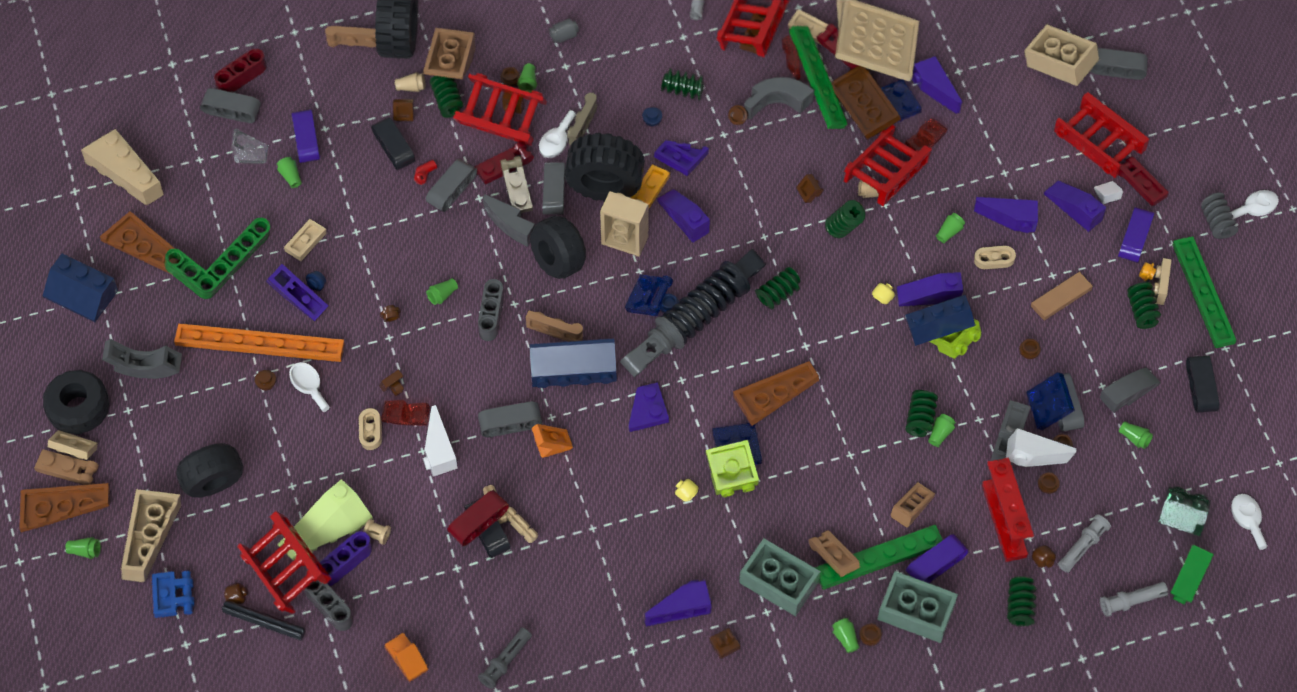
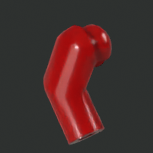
(422, 172)

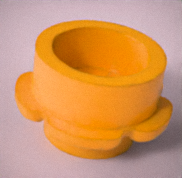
(1147, 271)

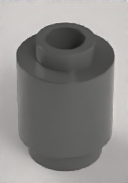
(563, 31)

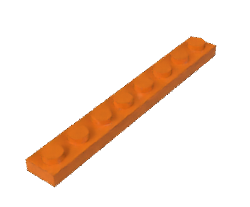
(259, 342)

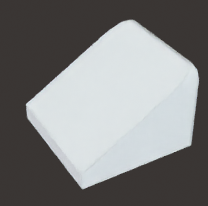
(1108, 192)

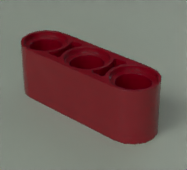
(241, 71)
(478, 517)

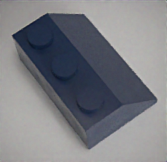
(79, 287)
(940, 320)

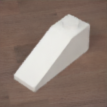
(438, 449)
(1033, 450)

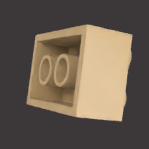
(1062, 55)
(624, 223)

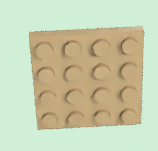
(877, 39)

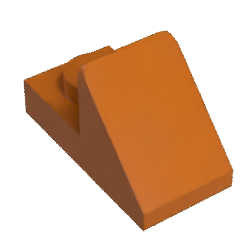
(551, 440)
(406, 657)

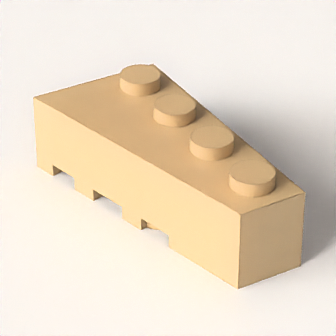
(119, 162)
(149, 525)

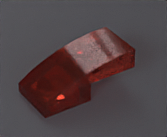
(792, 57)
(928, 135)
(405, 414)

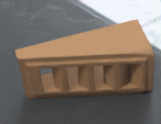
(905, 515)

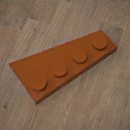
(138, 240)
(773, 392)
(54, 504)

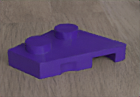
(680, 156)
(648, 408)

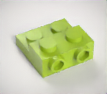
(958, 342)
(732, 468)

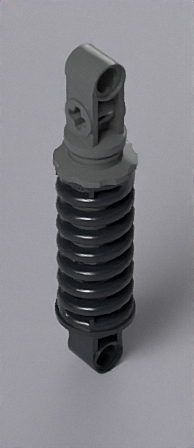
(695, 310)

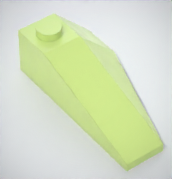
(331, 517)

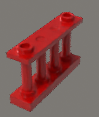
(767, 27)
(1104, 118)
(502, 129)
(897, 179)
(1007, 510)
(304, 557)

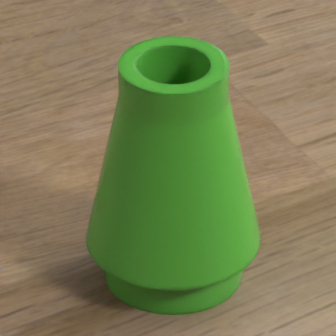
(527, 79)
(289, 171)
(950, 227)
(440, 292)
(942, 428)
(1137, 435)
(84, 547)
(846, 634)

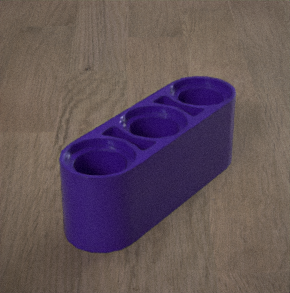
(305, 136)
(1136, 234)
(347, 549)
(938, 559)

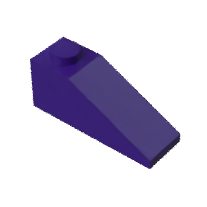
(936, 84)
(1077, 204)
(1011, 213)
(685, 214)
(930, 290)
(296, 292)
(684, 603)

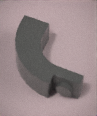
(779, 90)
(142, 364)

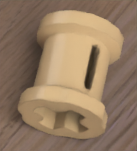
(377, 531)

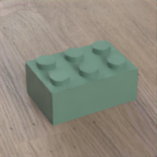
(779, 577)
(917, 606)

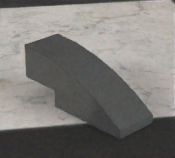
(508, 220)
(1128, 389)
(1014, 418)

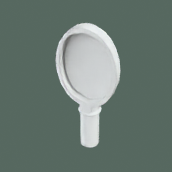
(556, 139)
(1258, 204)
(307, 381)
(1249, 516)

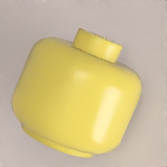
(883, 293)
(686, 490)

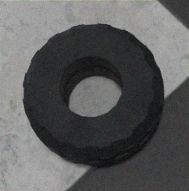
(558, 247)
(70, 386)
(209, 470)

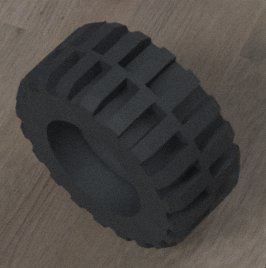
(396, 28)
(604, 165)

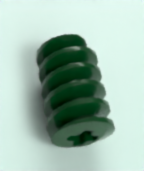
(683, 84)
(446, 95)
(845, 219)
(778, 288)
(1144, 305)
(921, 413)
(1021, 602)

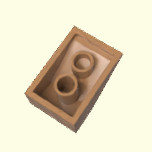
(450, 53)

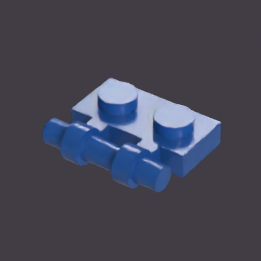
(165, 597)

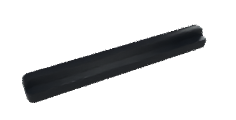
(263, 620)

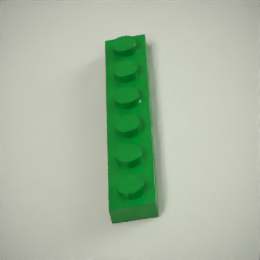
(818, 77)
(1204, 292)
(883, 555)

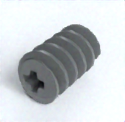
(1218, 216)

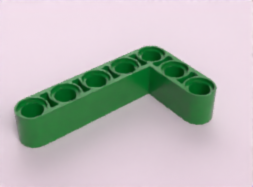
(223, 263)

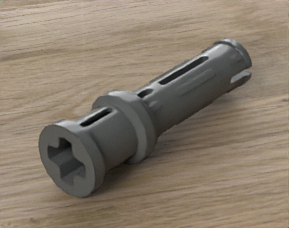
(496, 664)

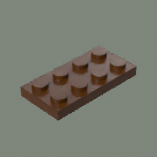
(865, 102)

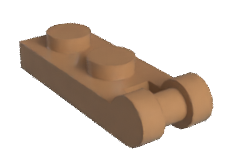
(350, 36)
(554, 327)
(66, 467)
(834, 553)

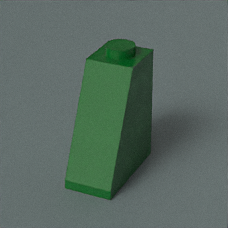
(1191, 575)

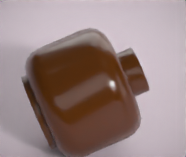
(1043, 556)
(236, 593)

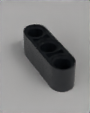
(393, 143)
(1202, 384)
(493, 538)

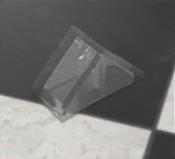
(248, 149)

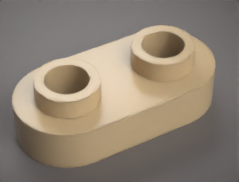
(994, 257)
(370, 430)

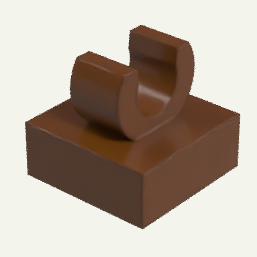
(519, 107)
(403, 110)
(809, 188)
(393, 382)
(724, 643)

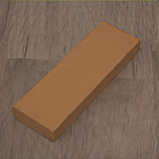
(1061, 296)

